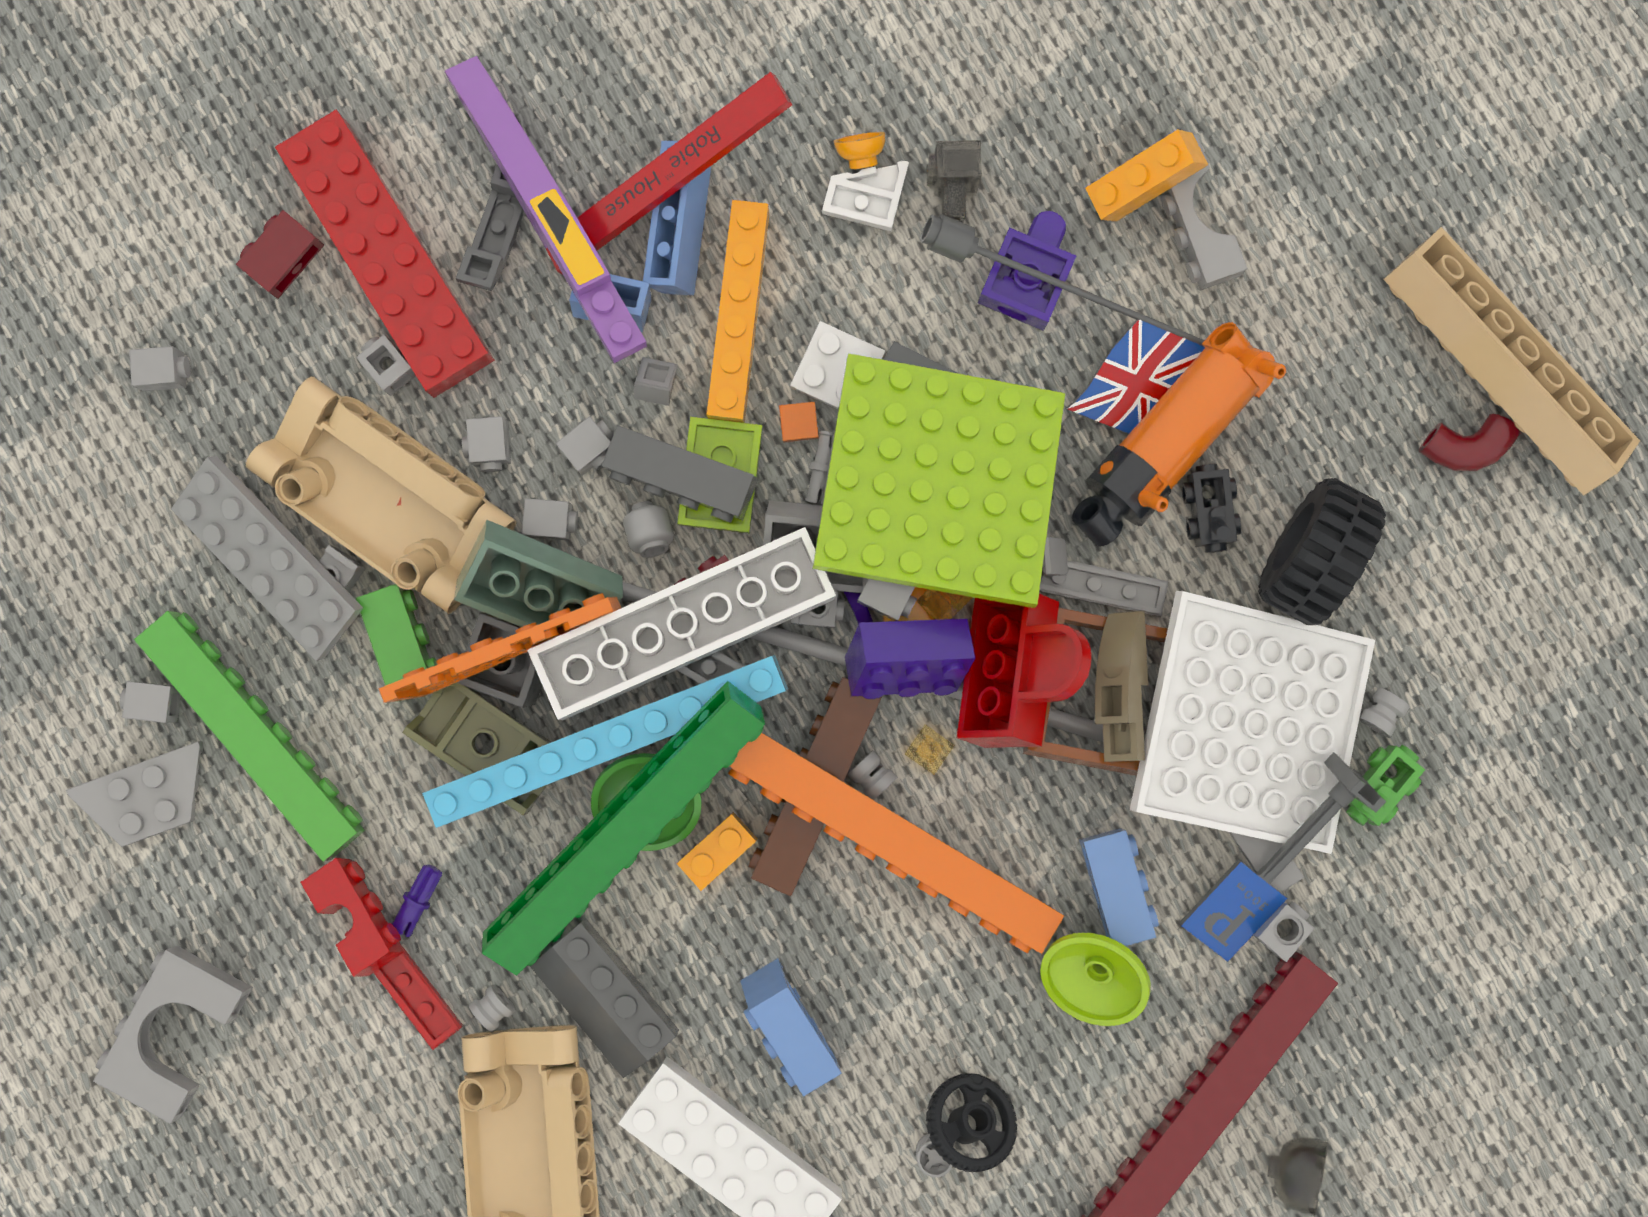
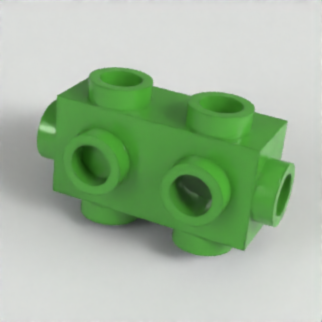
(1391, 789)

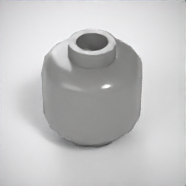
(648, 529)

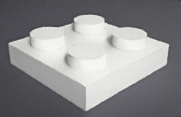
(824, 363)

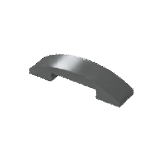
(494, 237)

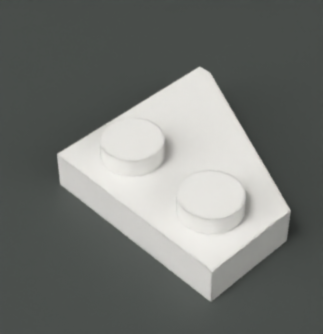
(867, 196)

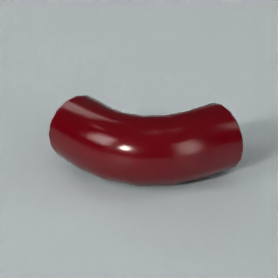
(1471, 451)

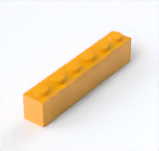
(738, 311)

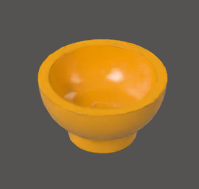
(863, 151)

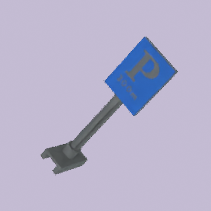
(1245, 898)

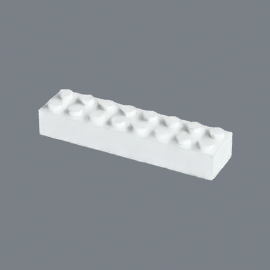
(681, 624)

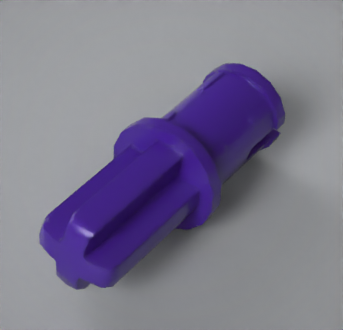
(417, 900)

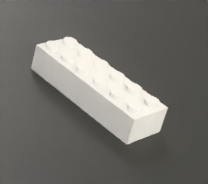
(725, 1149)

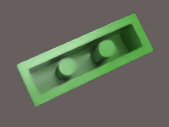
(395, 632)

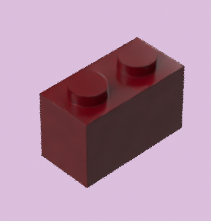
(279, 253)

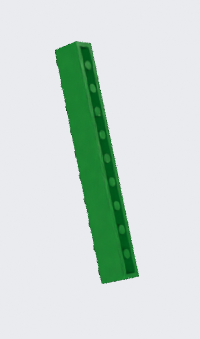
(623, 828)

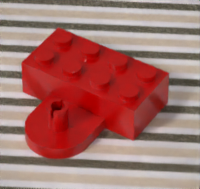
(1016, 670)

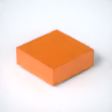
(798, 422)

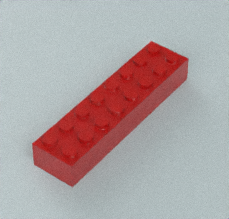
(384, 253)

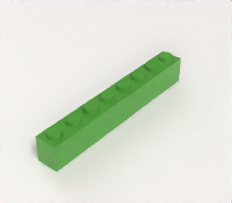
(250, 734)

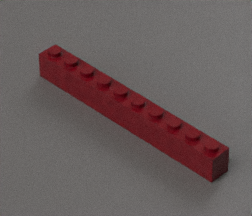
(1217, 1091)

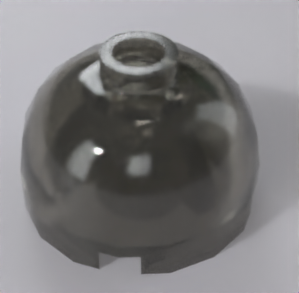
(1299, 1173)

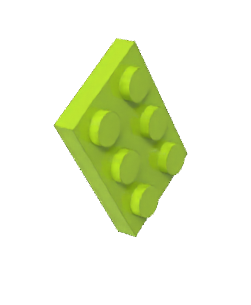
(730, 444)

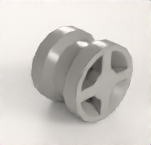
(492, 1008)

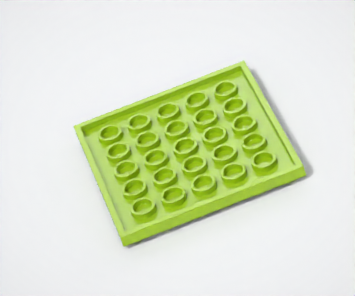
(940, 481)

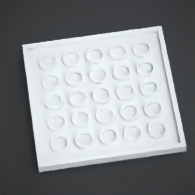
(1248, 719)

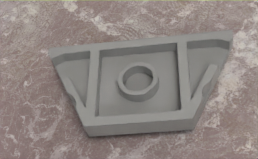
(144, 796)

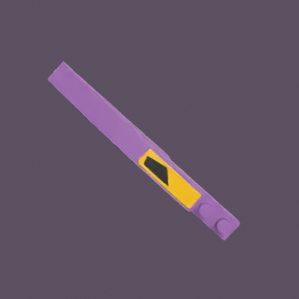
(546, 209)

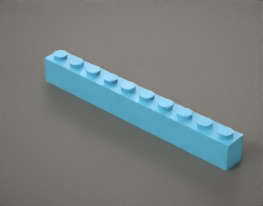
(593, 745)

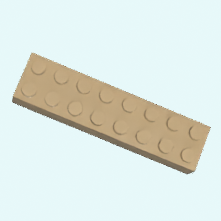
(1513, 362)

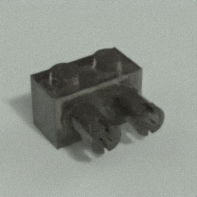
(954, 174)

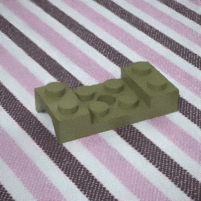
(453, 722)

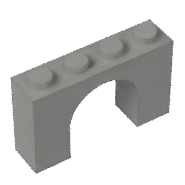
(131, 1065)

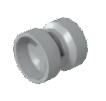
(1383, 714)
(876, 783)
(929, 1160)

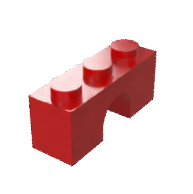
(372, 939)

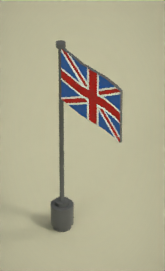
(1137, 365)

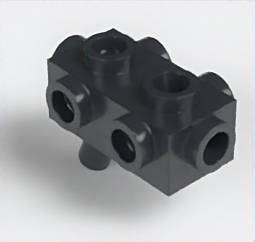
(1214, 518)

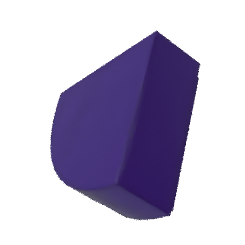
(860, 611)

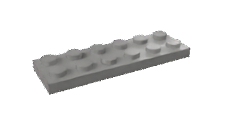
(266, 558)

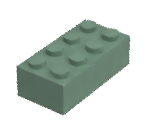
(528, 579)

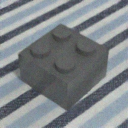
(510, 681)

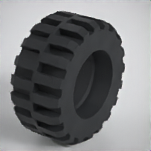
(1322, 552)

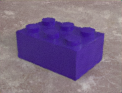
(909, 657)

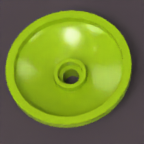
(1095, 979)

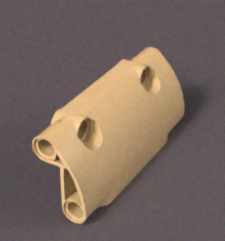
(351, 479)
(527, 1125)

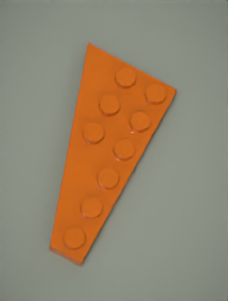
(491, 652)

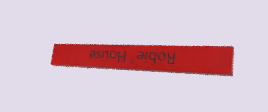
(684, 161)

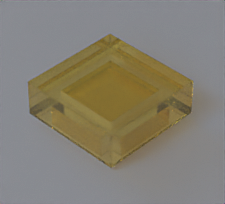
(929, 749)

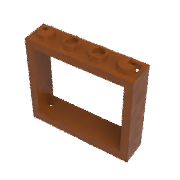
(1078, 755)

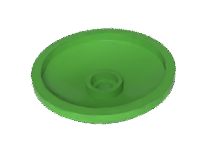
(614, 779)

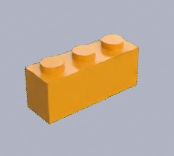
(1146, 175)

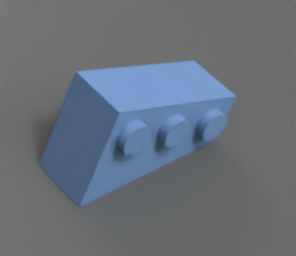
(788, 1029)

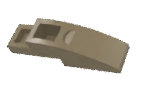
(1118, 686)

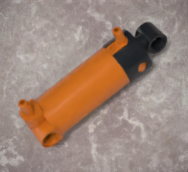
(1175, 434)

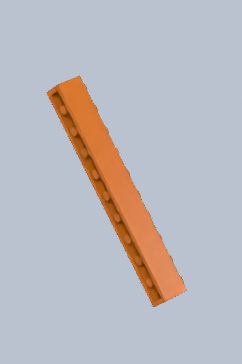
(897, 841)

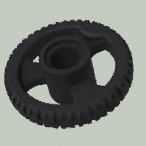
(957, 1129)

